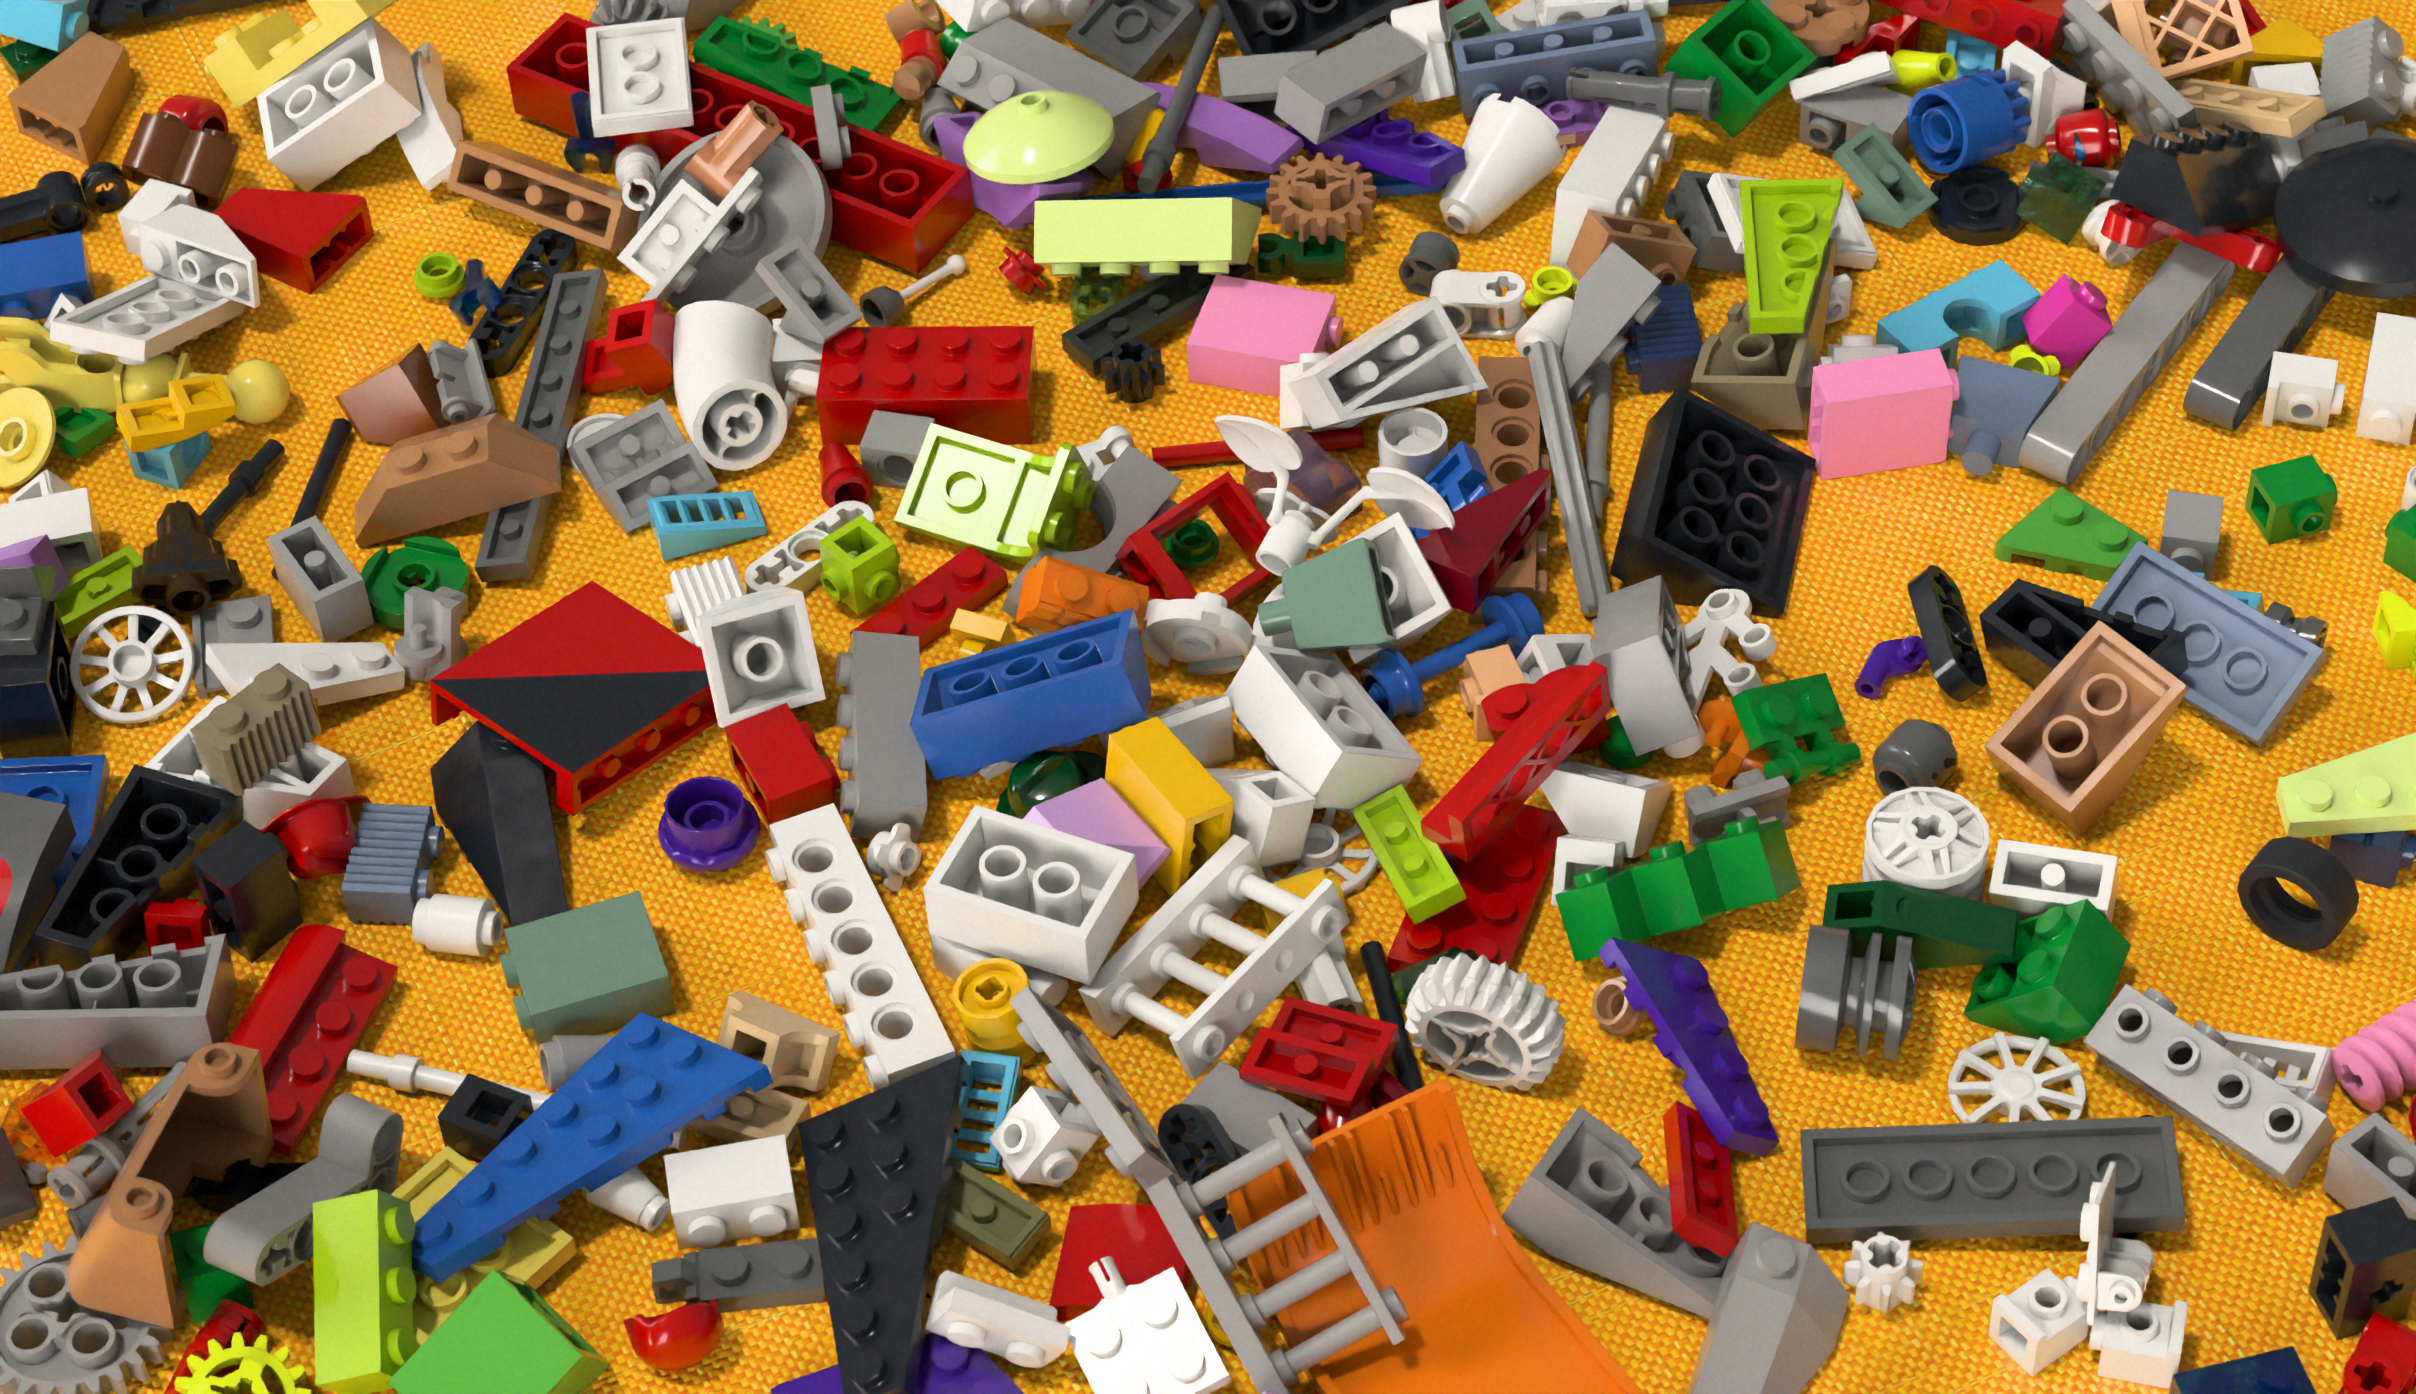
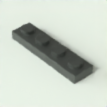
(1144, 314)

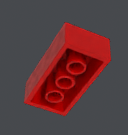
(960, 375)

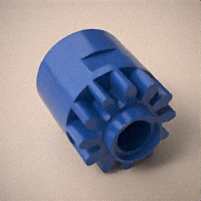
(1967, 120)

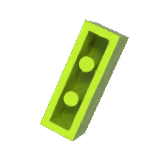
(362, 1291)

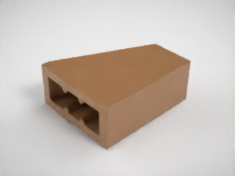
(76, 98)

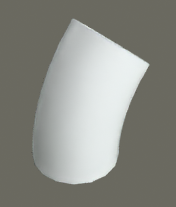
(727, 383)

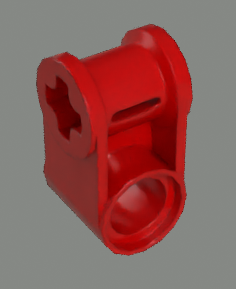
(2382, 1359)

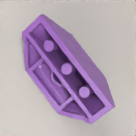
(1006, 202)

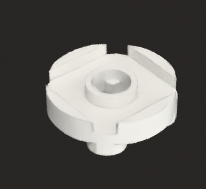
(1196, 633)

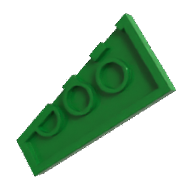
(761, 61)

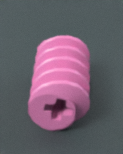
(2379, 1059)

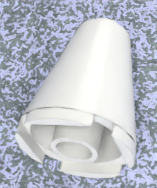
(1505, 157)

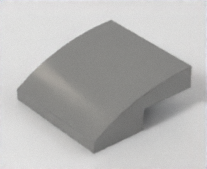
(640, 461)

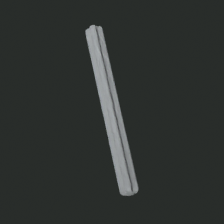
(1569, 475)

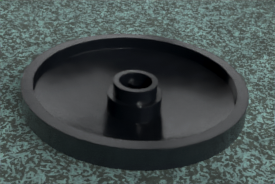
(2352, 218)

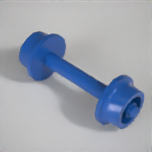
(1397, 684)

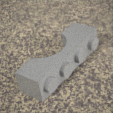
(1124, 501)

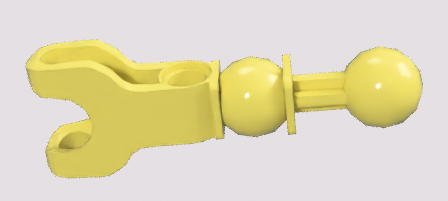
(103, 382)

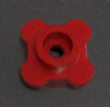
(1022, 271)

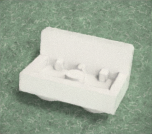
(996, 1321)

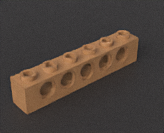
(1509, 447)

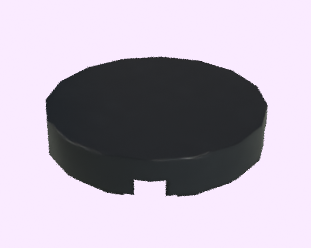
(1977, 206)

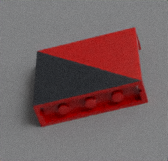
(584, 692)

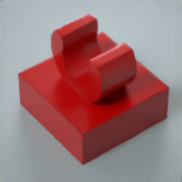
(178, 923)

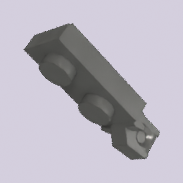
(744, 1276)

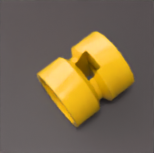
(984, 1007)

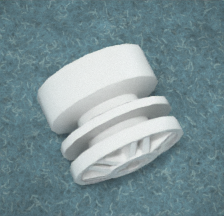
(1927, 842)

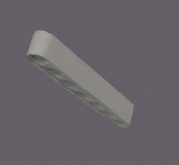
(2125, 363)

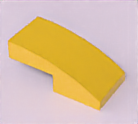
(190, 409)

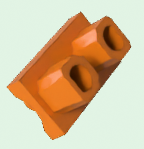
(1723, 725)

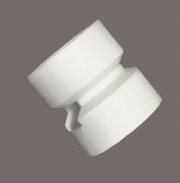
(1412, 440)

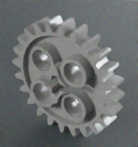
(61, 1346)

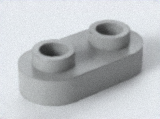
(832, 140)

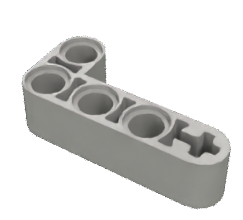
(275, 1226)

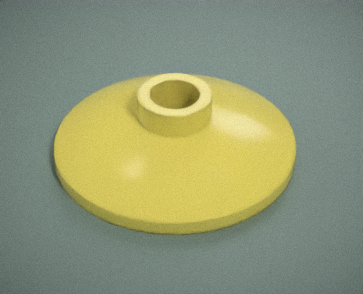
(25, 434)

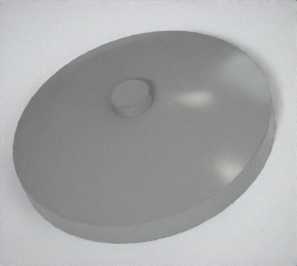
(791, 205)

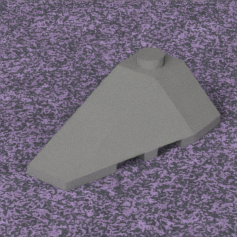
(1770, 1318)

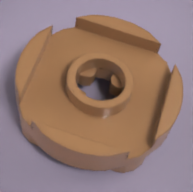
(1824, 36)

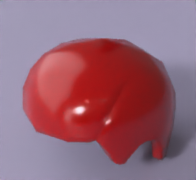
(677, 1337)

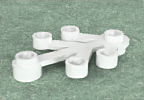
(1719, 618)

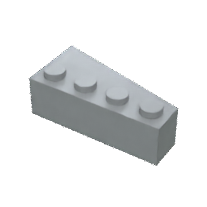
(135, 1009)

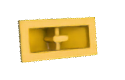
(2277, 45)

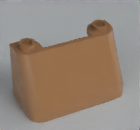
(200, 1128)

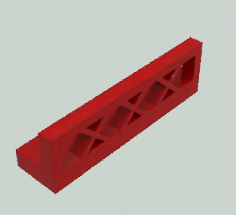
(1519, 762)

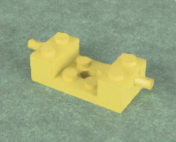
(271, 47)

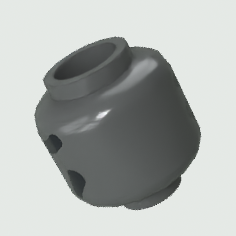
(1914, 756)

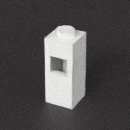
(2390, 381)

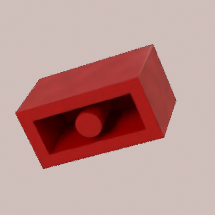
(781, 764)

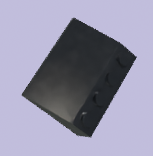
(1713, 507)

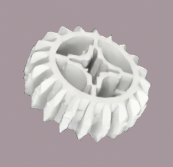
(1485, 1023)

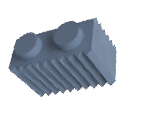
(391, 863)

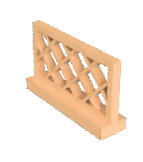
(2136, 30)

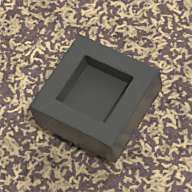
(2331, 135)

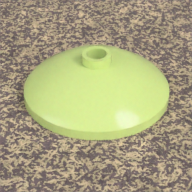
(1038, 137)

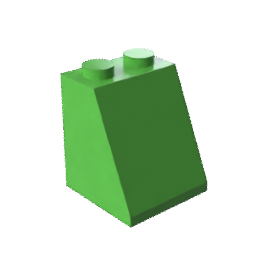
(502, 1344)

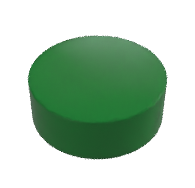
(1618, 750)

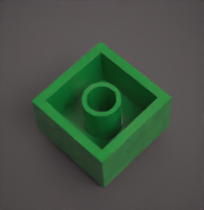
(1750, 55)

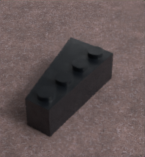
(133, 860)

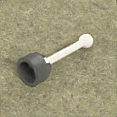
(886, 306)

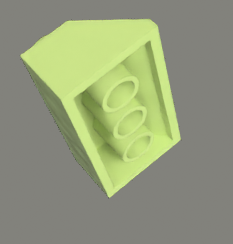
(1144, 234)

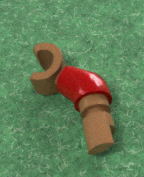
(922, 58)

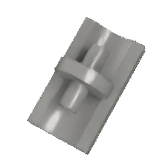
(431, 632)
(1750, 796)

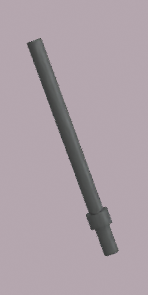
(1161, 150)

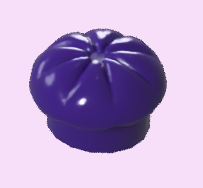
(708, 825)

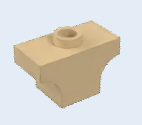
(790, 1045)

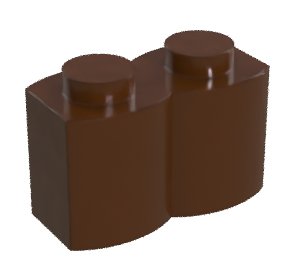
(181, 157)

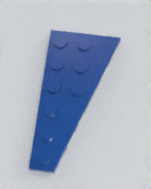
(585, 1135)

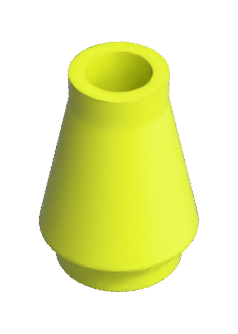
(1922, 70)

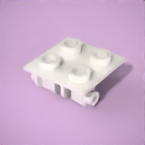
(2114, 1267)

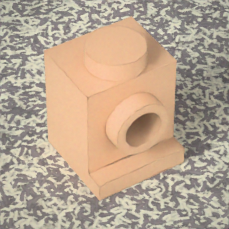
(1486, 673)

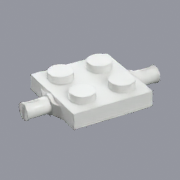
(1145, 1338)

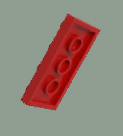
(1501, 894)

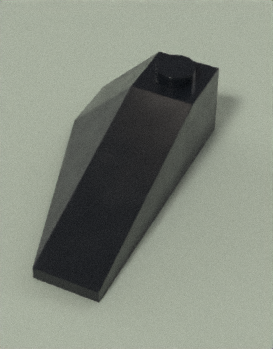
(503, 820)

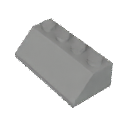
(1018, 60)

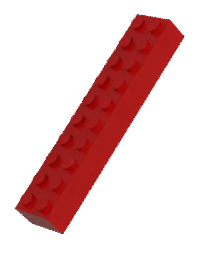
(883, 199)

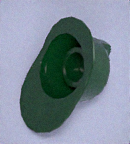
(1048, 776)

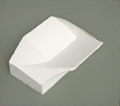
(2045, 86)

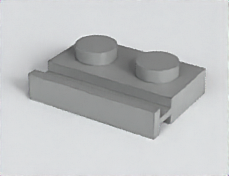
(231, 622)

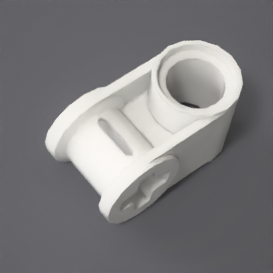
(1476, 302)

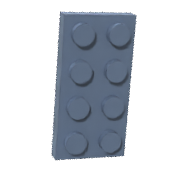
(2239, 661)

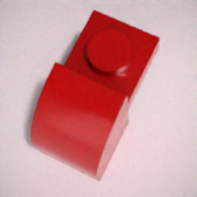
(634, 351)

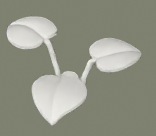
(1296, 523)

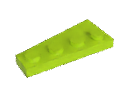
(1784, 247)

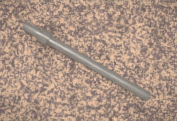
(1597, 438)

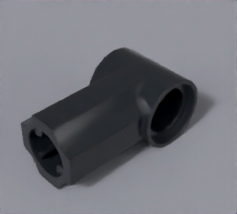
(52, 205)

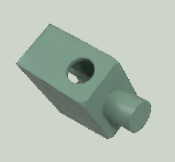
(1334, 602)

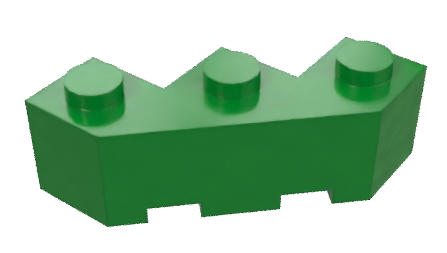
(1678, 886)

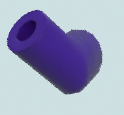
(1888, 661)

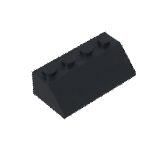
(1298, 24)
(2201, 178)

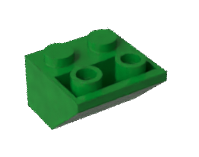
(2059, 976)

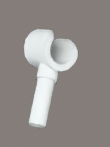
(802, 380)

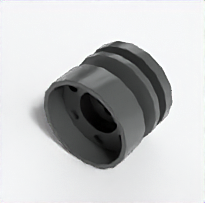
(1854, 992)

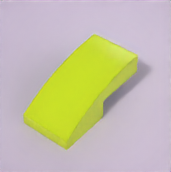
(2396, 632)

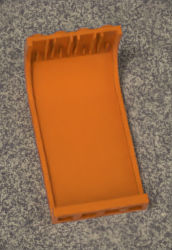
(1433, 1233)

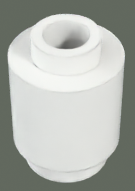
(1545, 325)
(457, 924)

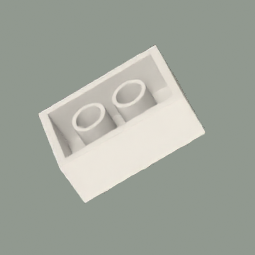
(339, 105)
(1320, 726)
(1031, 894)

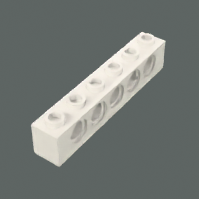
(858, 947)

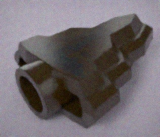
(184, 565)

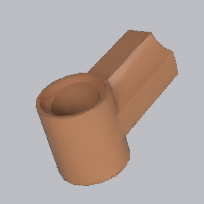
(735, 150)

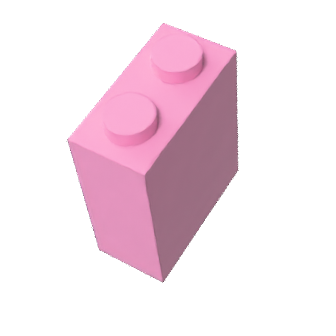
(1255, 329)
(1881, 413)

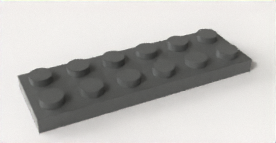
(1987, 1178)

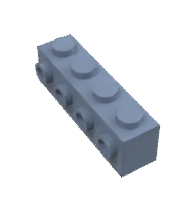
(1538, 59)

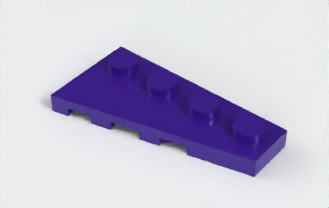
(1393, 150)
(1697, 1040)

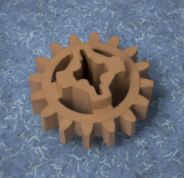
(1321, 198)

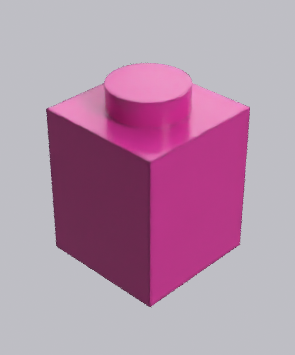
(2068, 320)

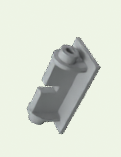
(462, 381)

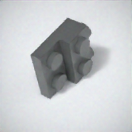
(1136, 33)
(1700, 222)

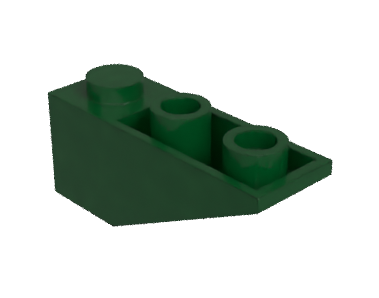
(1943, 926)

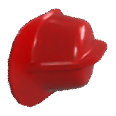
(318, 834)

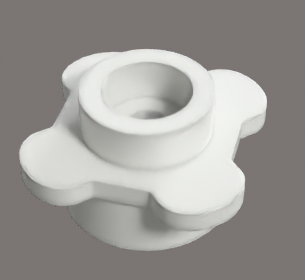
(893, 856)

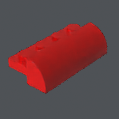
(309, 1022)

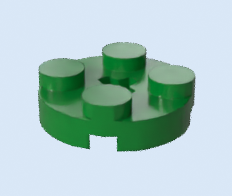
(421, 558)

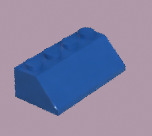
(1032, 696)

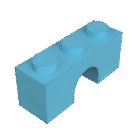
(1979, 306)

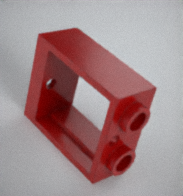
(1235, 508)

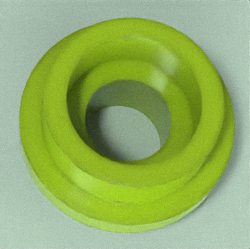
(439, 275)

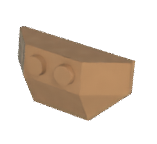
(454, 477)

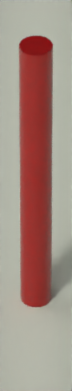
(1220, 452)

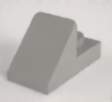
(811, 295)

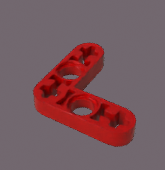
(2138, 230)

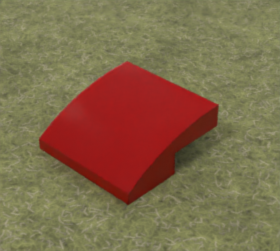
(1320, 1053)
(1128, 1234)

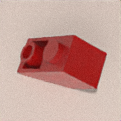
(80, 1104)

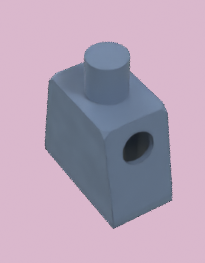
(1996, 412)

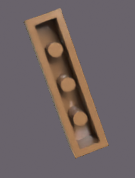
(543, 194)

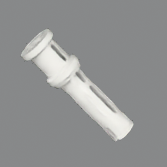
(635, 174)

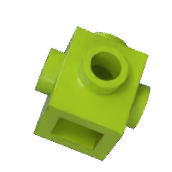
(859, 565)

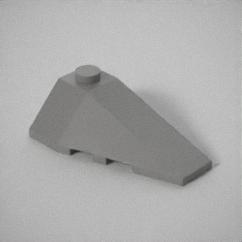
(1610, 1217)

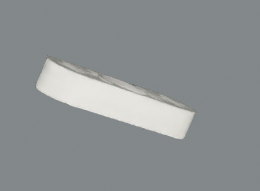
(801, 575)

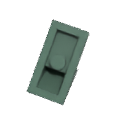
(1889, 184)

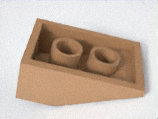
(2086, 727)

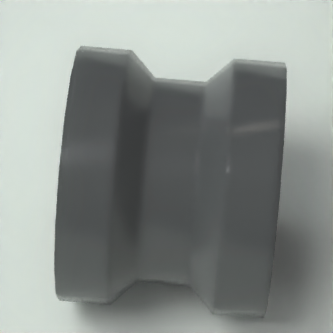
(1427, 257)

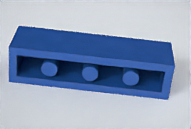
(39, 271)

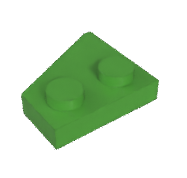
(2070, 538)

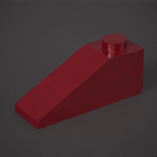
(1486, 539)

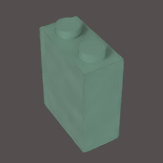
(587, 969)

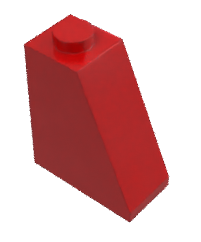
(298, 233)

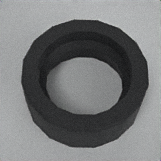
(2313, 871)

